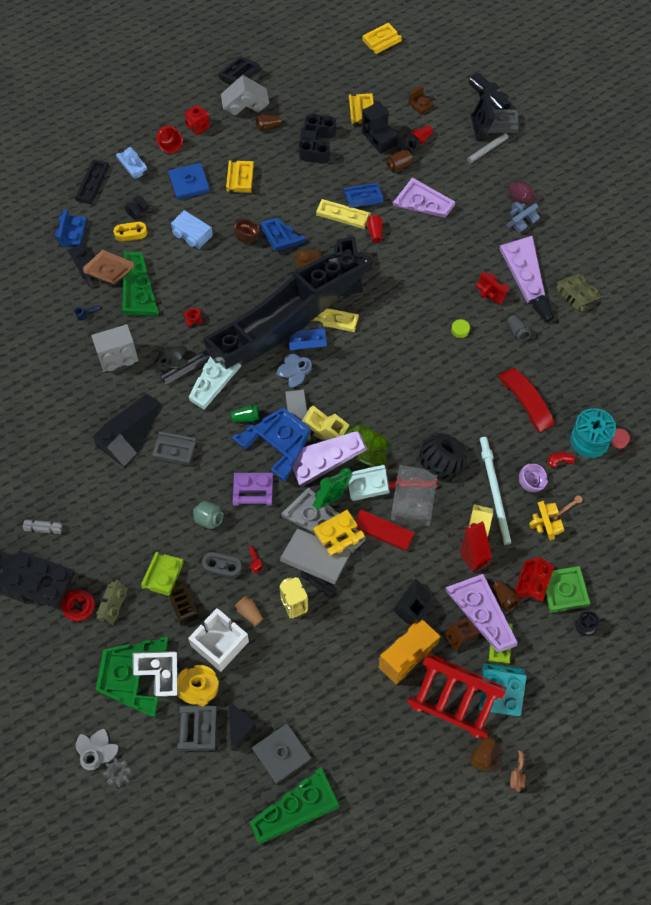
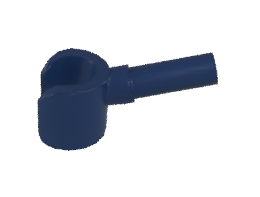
(83, 313)

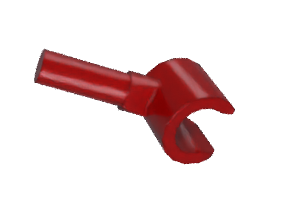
(256, 565)

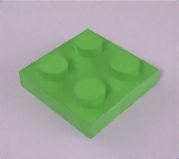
(566, 590)

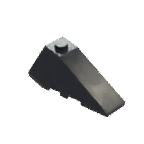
(126, 431)

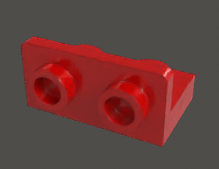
(534, 579)

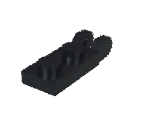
(81, 257)

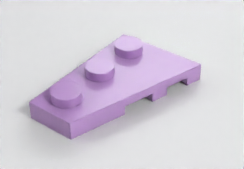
(423, 199)

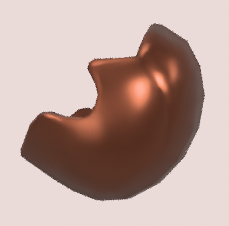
(246, 231)

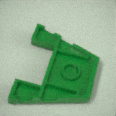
(117, 677)

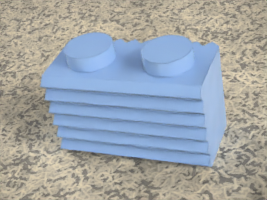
(191, 229)

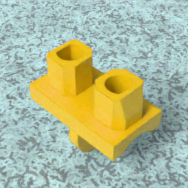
(547, 511)

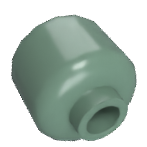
(208, 515)

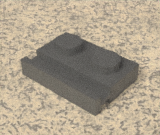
(505, 121)
(174, 448)

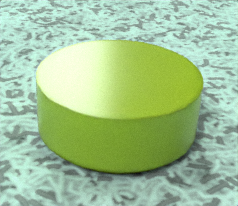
(460, 328)

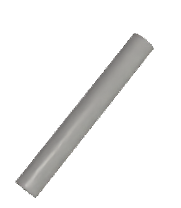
(487, 148)

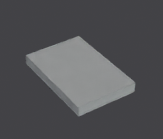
(310, 556)

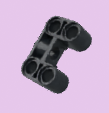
(309, 145)

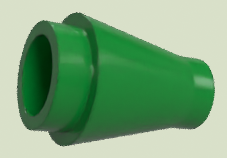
(246, 414)

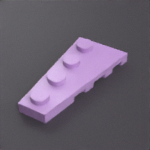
(523, 263)
(326, 456)
(482, 609)

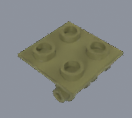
(578, 291)

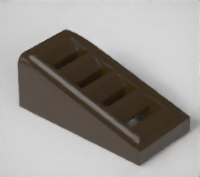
(186, 617)

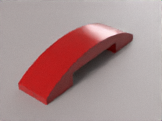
(529, 398)

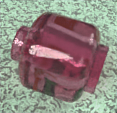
(521, 192)

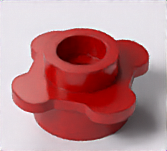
(193, 312)

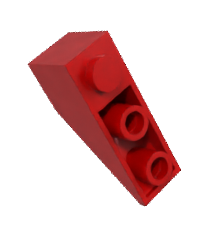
(475, 547)

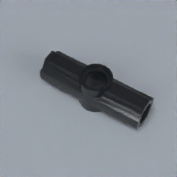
(482, 86)

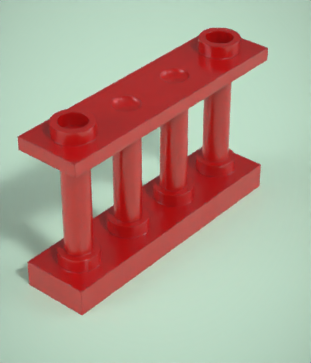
(473, 683)

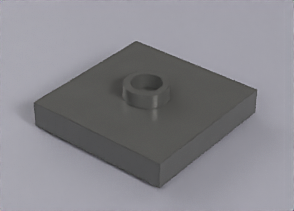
(281, 753)

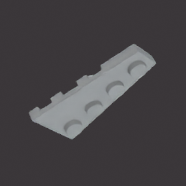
(307, 516)

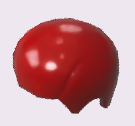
(169, 139)

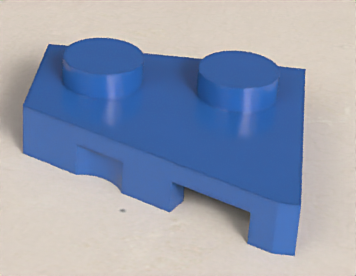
(280, 235)

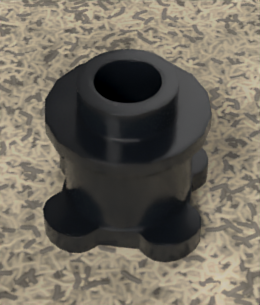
(409, 143)

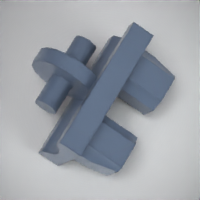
(518, 210)

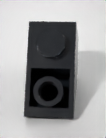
(413, 603)

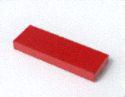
(384, 530)

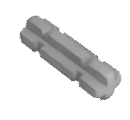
(42, 526)

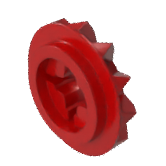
(69, 604)

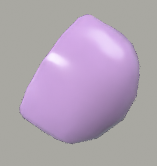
(533, 478)

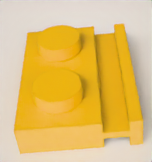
(381, 38)
(357, 104)
(240, 176)

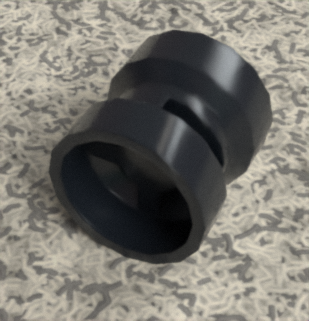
(136, 207)
(590, 620)

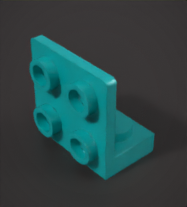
(515, 682)

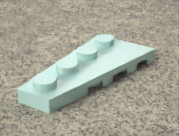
(211, 382)

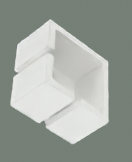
(219, 643)

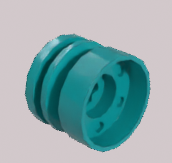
(593, 433)

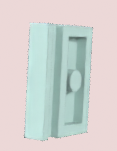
(368, 483)

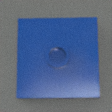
(188, 181)

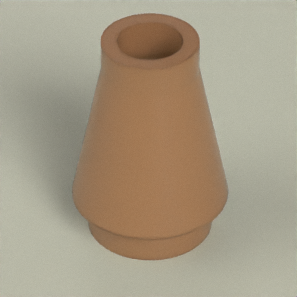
(248, 609)

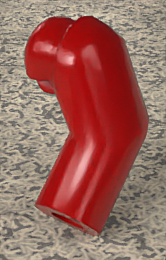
(560, 456)

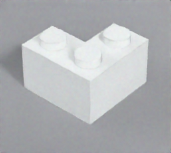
(162, 666)

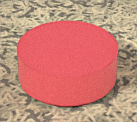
(620, 438)

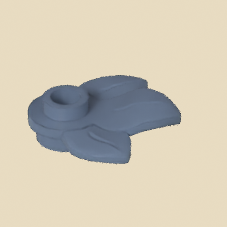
(292, 370)

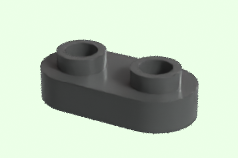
(222, 565)

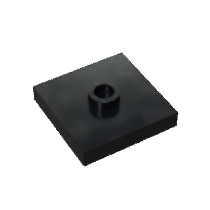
(482, 117)

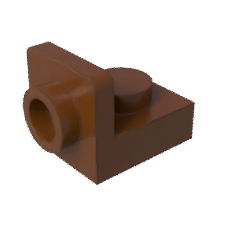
(419, 100)
(461, 632)

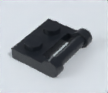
(237, 68)

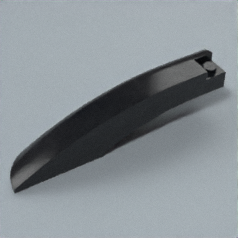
(287, 309)

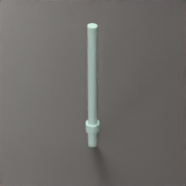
(487, 456)

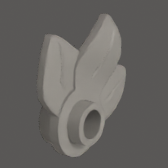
(96, 746)

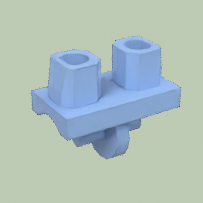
(132, 162)

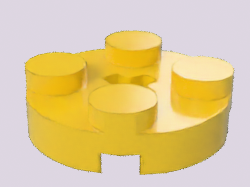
(197, 695)

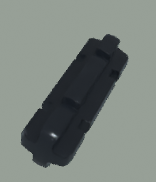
(319, 583)

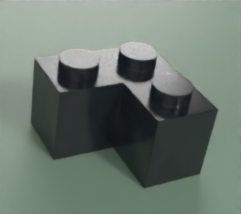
(376, 127)

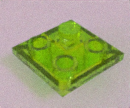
(376, 446)

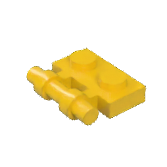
(335, 528)

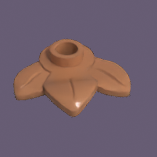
(517, 778)

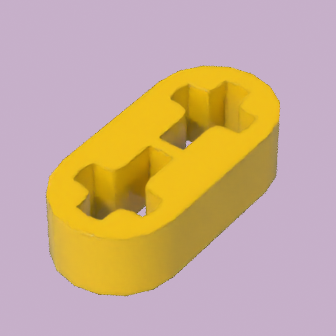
(130, 231)

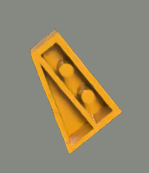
(408, 651)

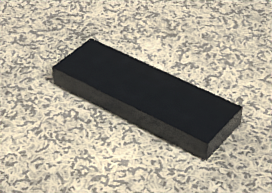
(92, 182)

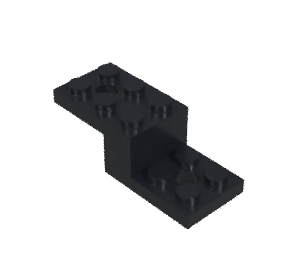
(24, 577)

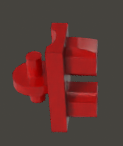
(491, 288)

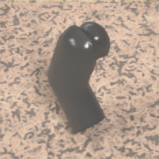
(313, 325)

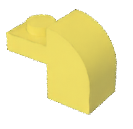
(323, 426)
(481, 514)

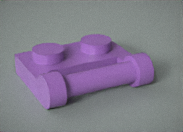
(252, 484)

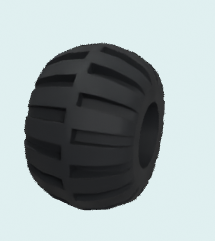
(443, 456)

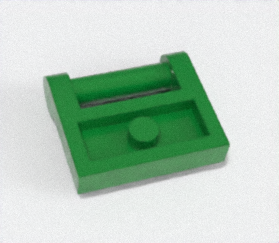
(332, 488)

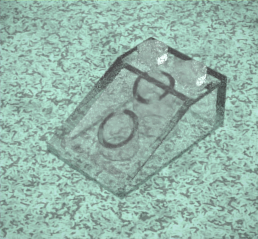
(414, 496)

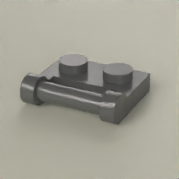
(204, 728)

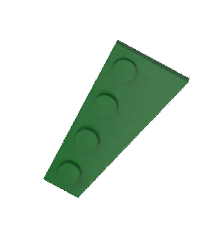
(137, 290)
(303, 804)

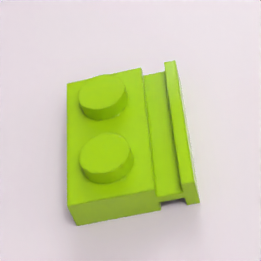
(162, 574)

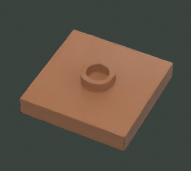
(108, 267)

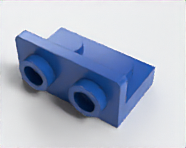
(70, 230)
(308, 339)

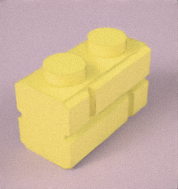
(293, 597)

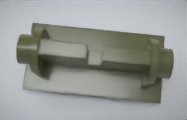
(115, 595)

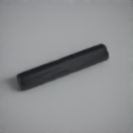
(193, 362)

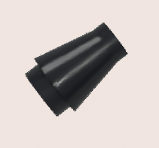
(542, 307)

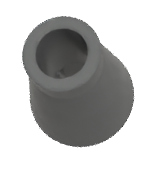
(519, 329)

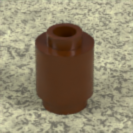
(399, 160)

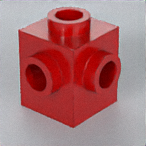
(197, 119)

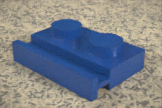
(363, 195)

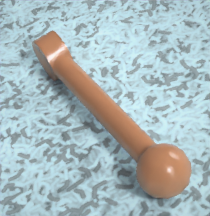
(578, 499)

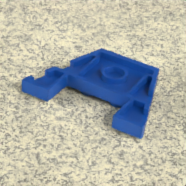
(283, 433)

